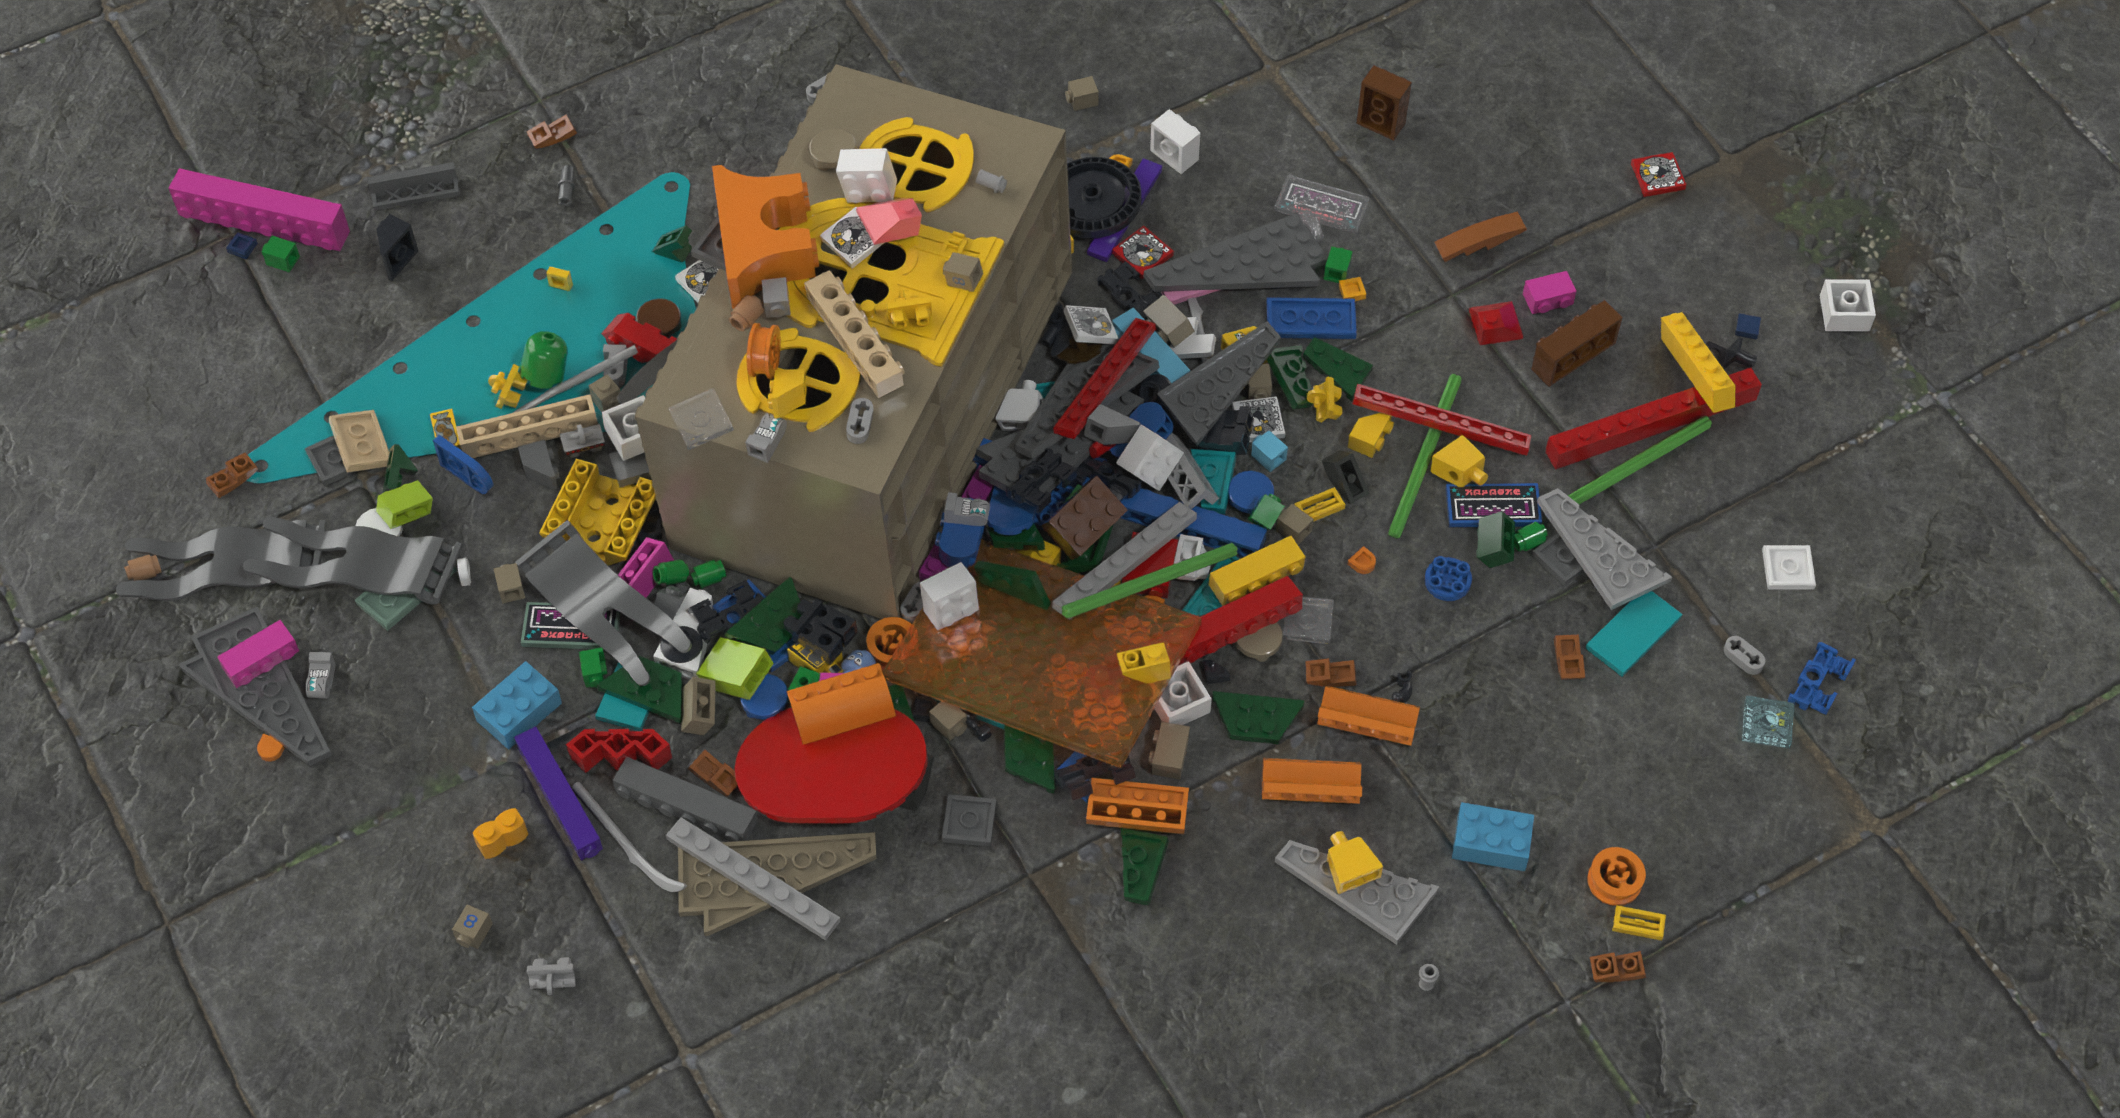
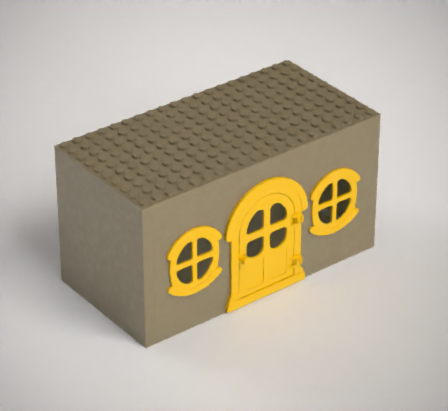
(865, 515)

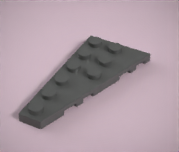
(1210, 388)

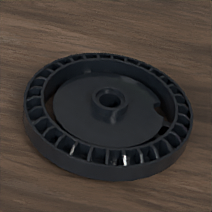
(1098, 196)

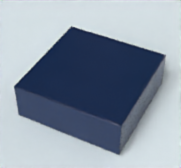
(241, 245)
(1747, 326)

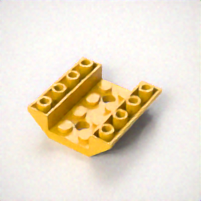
(585, 506)

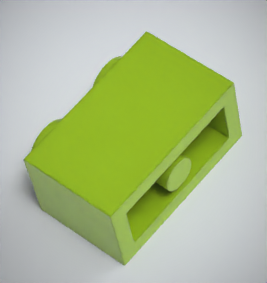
(404, 504)

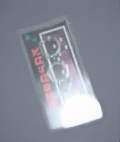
(1329, 204)

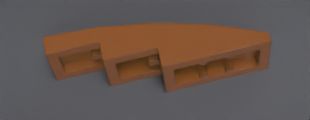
(1482, 234)

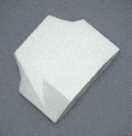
(1187, 548)

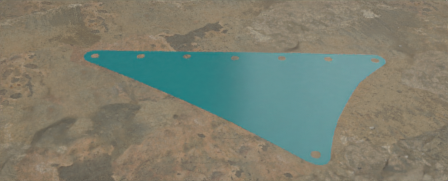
(454, 361)

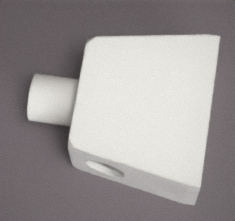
(1019, 407)

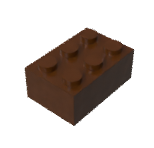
(1383, 102)
(1084, 518)

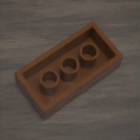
(1576, 343)

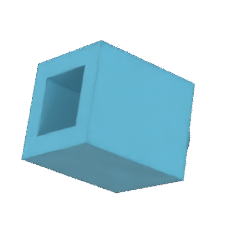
(1269, 450)

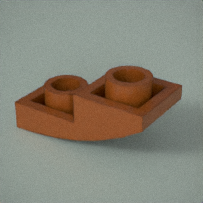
(235, 473)
(1618, 968)

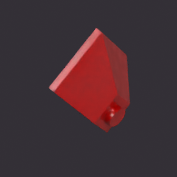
(1496, 323)

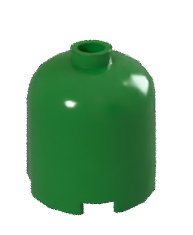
(544, 359)

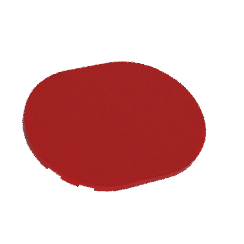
(832, 778)

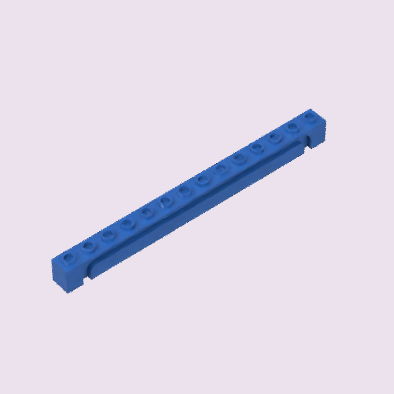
(1211, 526)

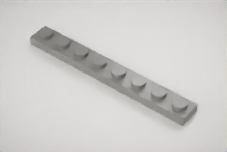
(1129, 555)
(753, 878)

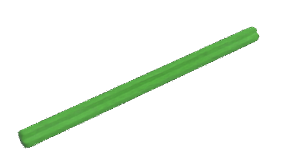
(1641, 460)
(1422, 461)
(1149, 580)

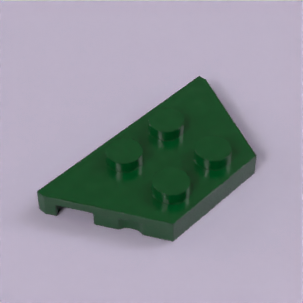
(1017, 541)
(765, 622)
(659, 696)
(1255, 716)
(1029, 758)

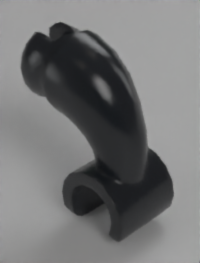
(1406, 692)
(981, 731)

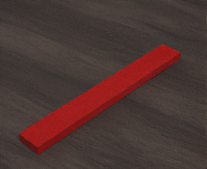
(1104, 378)
(1441, 419)

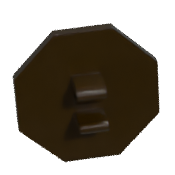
(1079, 352)

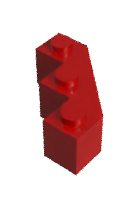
(628, 332)
(615, 745)

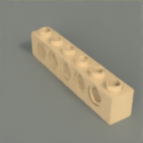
(843, 320)
(526, 426)

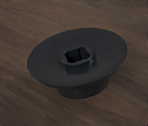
(1152, 382)
(676, 656)

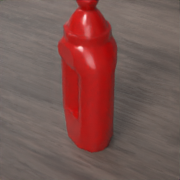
(1098, 449)

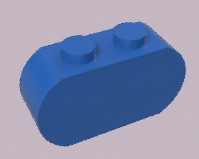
(1152, 417)
(958, 543)

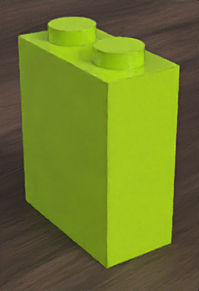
(736, 667)

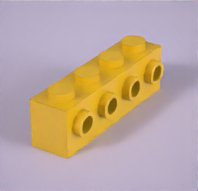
(1257, 570)

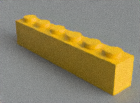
(1698, 362)

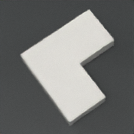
(1195, 345)

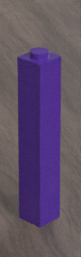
(558, 793)

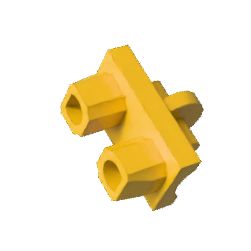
(909, 308)
(507, 396)
(1324, 400)

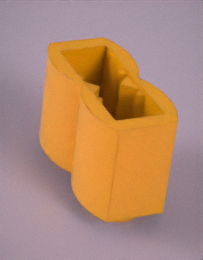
(504, 831)

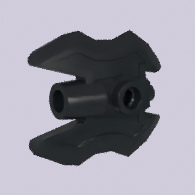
(1057, 331)

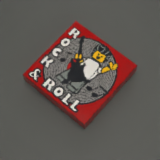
(1658, 174)
(1143, 251)

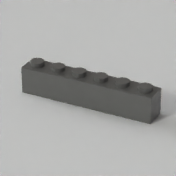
(685, 800)

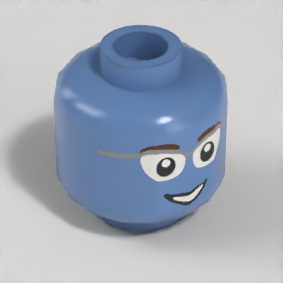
(857, 660)

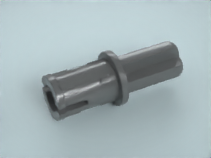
(566, 186)

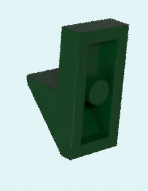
(674, 244)
(397, 463)

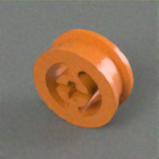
(763, 350)
(885, 634)
(1616, 862)

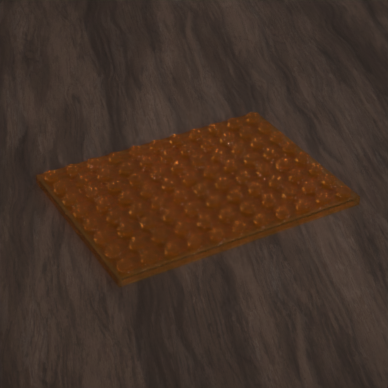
(1041, 668)

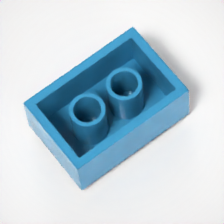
(517, 704)
(1493, 836)

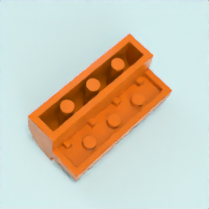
(841, 703)
(1368, 715)
(1311, 780)
(1137, 806)

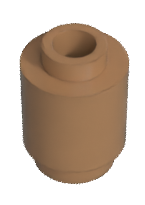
(746, 313)
(143, 568)

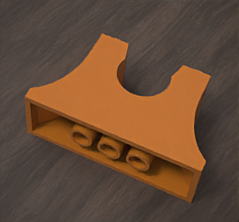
(748, 217)

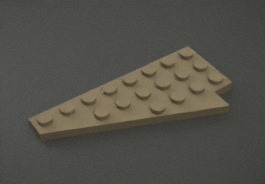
(796, 861)

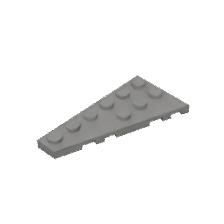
(1605, 557)
(1384, 904)

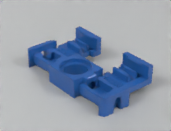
(1820, 665)

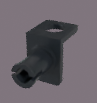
(1733, 354)

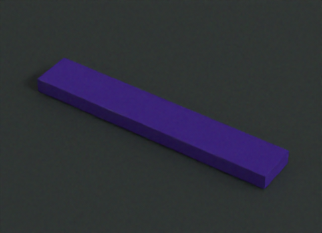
(1147, 174)

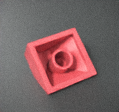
(891, 219)

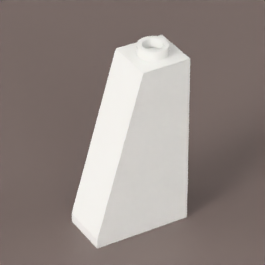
(683, 618)

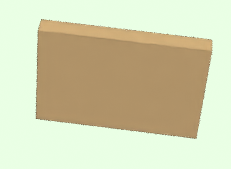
(359, 440)

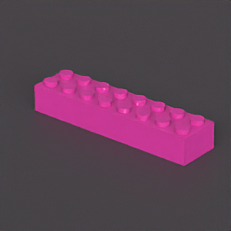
(259, 209)

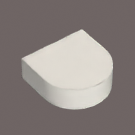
(464, 571)

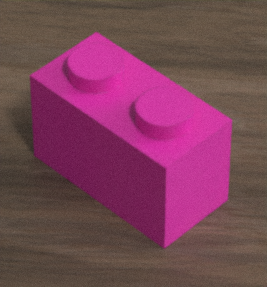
(1549, 292)

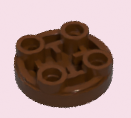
(660, 314)

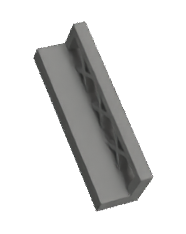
(1188, 466)

